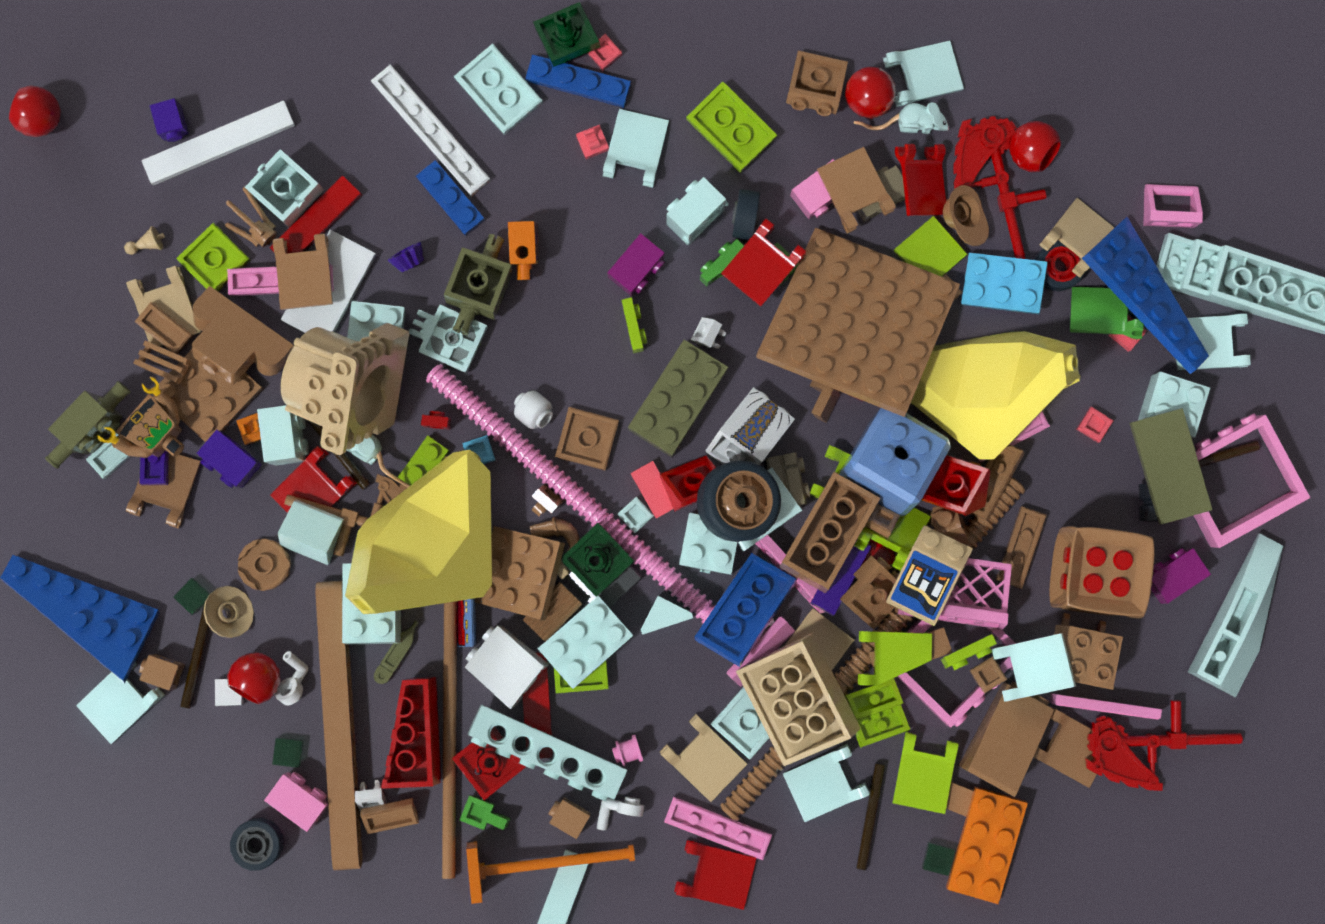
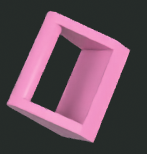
(1172, 218)

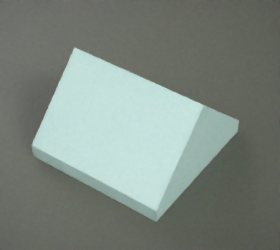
(310, 531)
(664, 614)

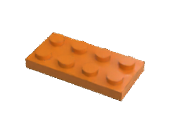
(986, 845)

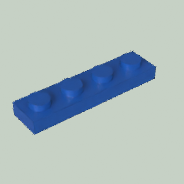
(578, 81)

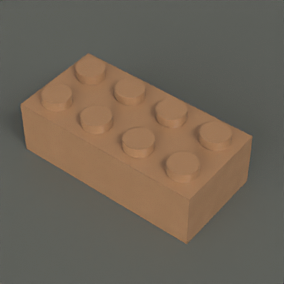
(829, 532)

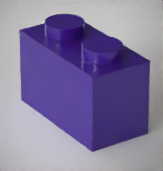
(228, 459)

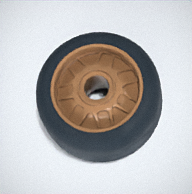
(719, 505)

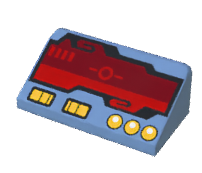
(466, 623)

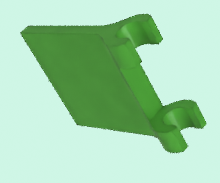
(1101, 312)

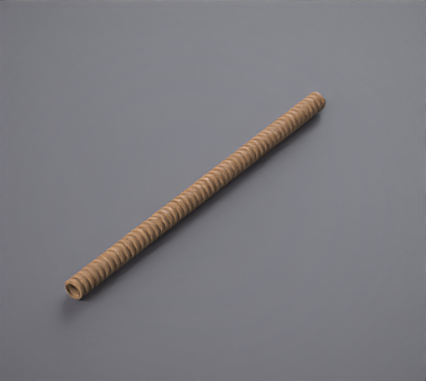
(858, 665)

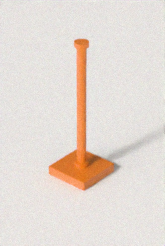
(479, 871)

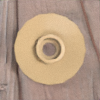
(237, 607)

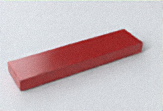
(320, 215)
(537, 708)

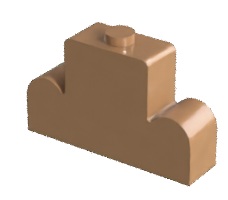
(234, 339)

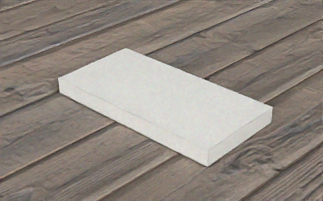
(350, 267)

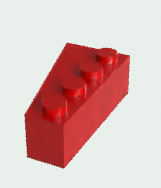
(415, 737)

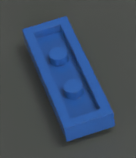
(450, 198)

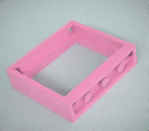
(1297, 495)
(976, 697)

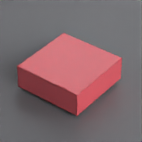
(606, 53)
(1094, 424)

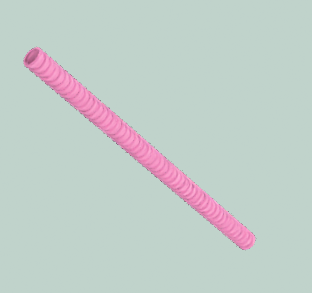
(568, 490)

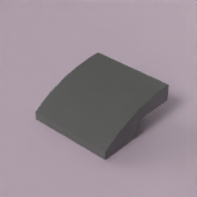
(614, 590)

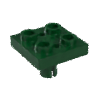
(562, 29)
(578, 560)

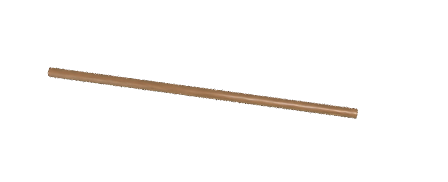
(449, 740)

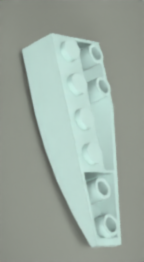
(1241, 621)

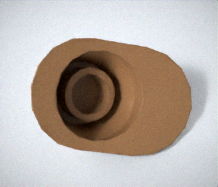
(966, 215)

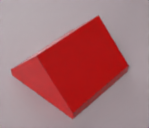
(684, 482)
(958, 486)

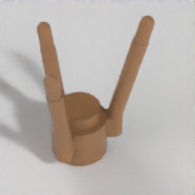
(261, 232)

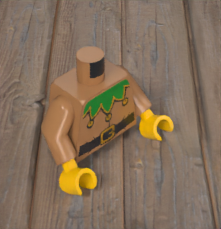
(150, 427)

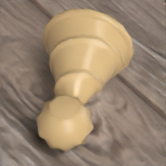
(149, 240)

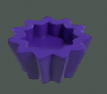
(407, 257)

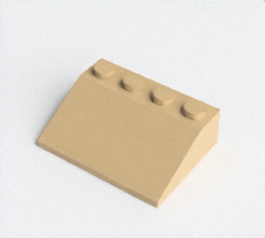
(798, 700)

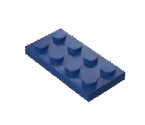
(745, 609)

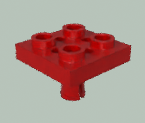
(488, 762)

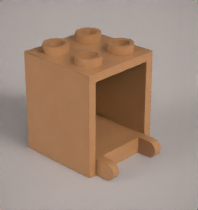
(1091, 653)

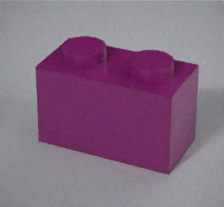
(637, 265)
(1177, 574)

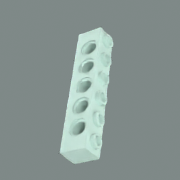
(605, 787)

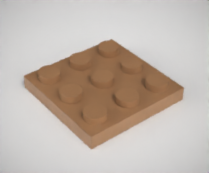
(207, 399)
(522, 572)

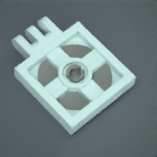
(443, 342)

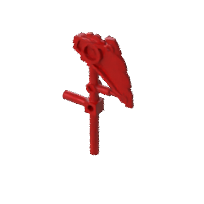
(972, 152)
(1119, 763)

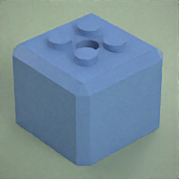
(878, 470)

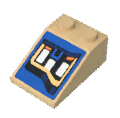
(929, 575)

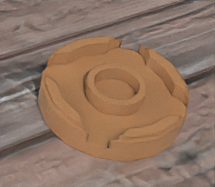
(264, 564)

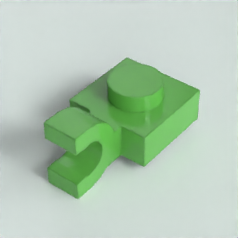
(480, 813)

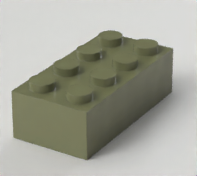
(677, 398)

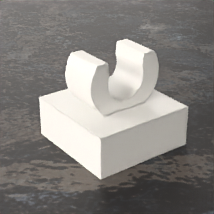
(707, 332)
(369, 798)

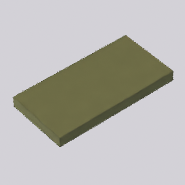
(1170, 466)

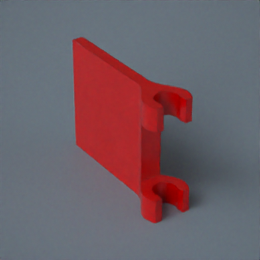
(923, 180)
(761, 265)
(312, 483)
(719, 876)

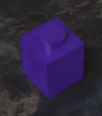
(169, 120)

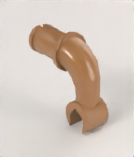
(556, 527)

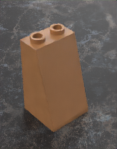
(1007, 740)

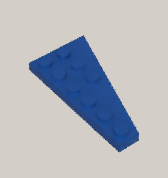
(1135, 279)
(93, 617)

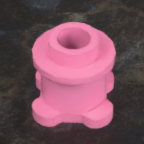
(627, 751)

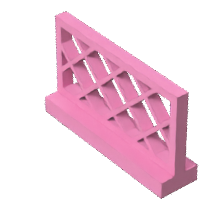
(974, 614)

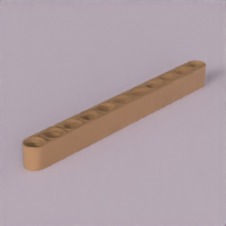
(338, 729)

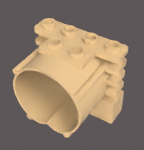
(345, 383)

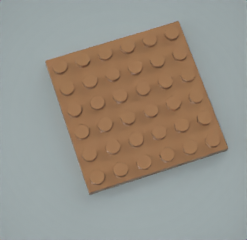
(858, 322)

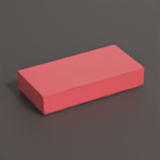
(652, 489)

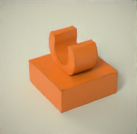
(249, 429)

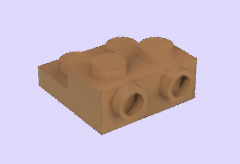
(816, 83)
(871, 591)

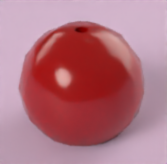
(870, 92)
(34, 111)
(1034, 146)
(254, 677)

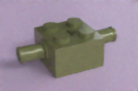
(471, 269)
(84, 422)

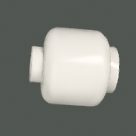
(533, 410)

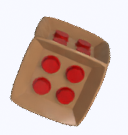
(1102, 571)

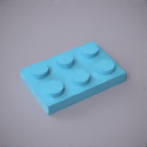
(1004, 283)

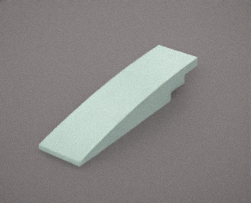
(1243, 282)

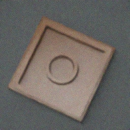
(587, 438)

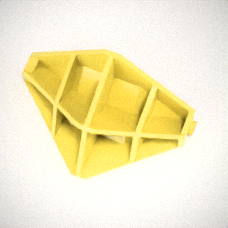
(994, 386)
(427, 541)

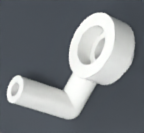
(291, 689)
(630, 806)

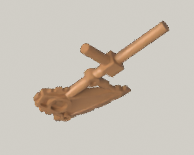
(388, 490)

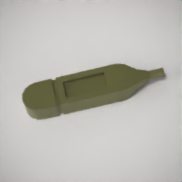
(395, 656)

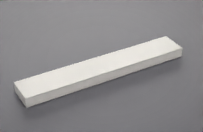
(430, 130)
(218, 143)

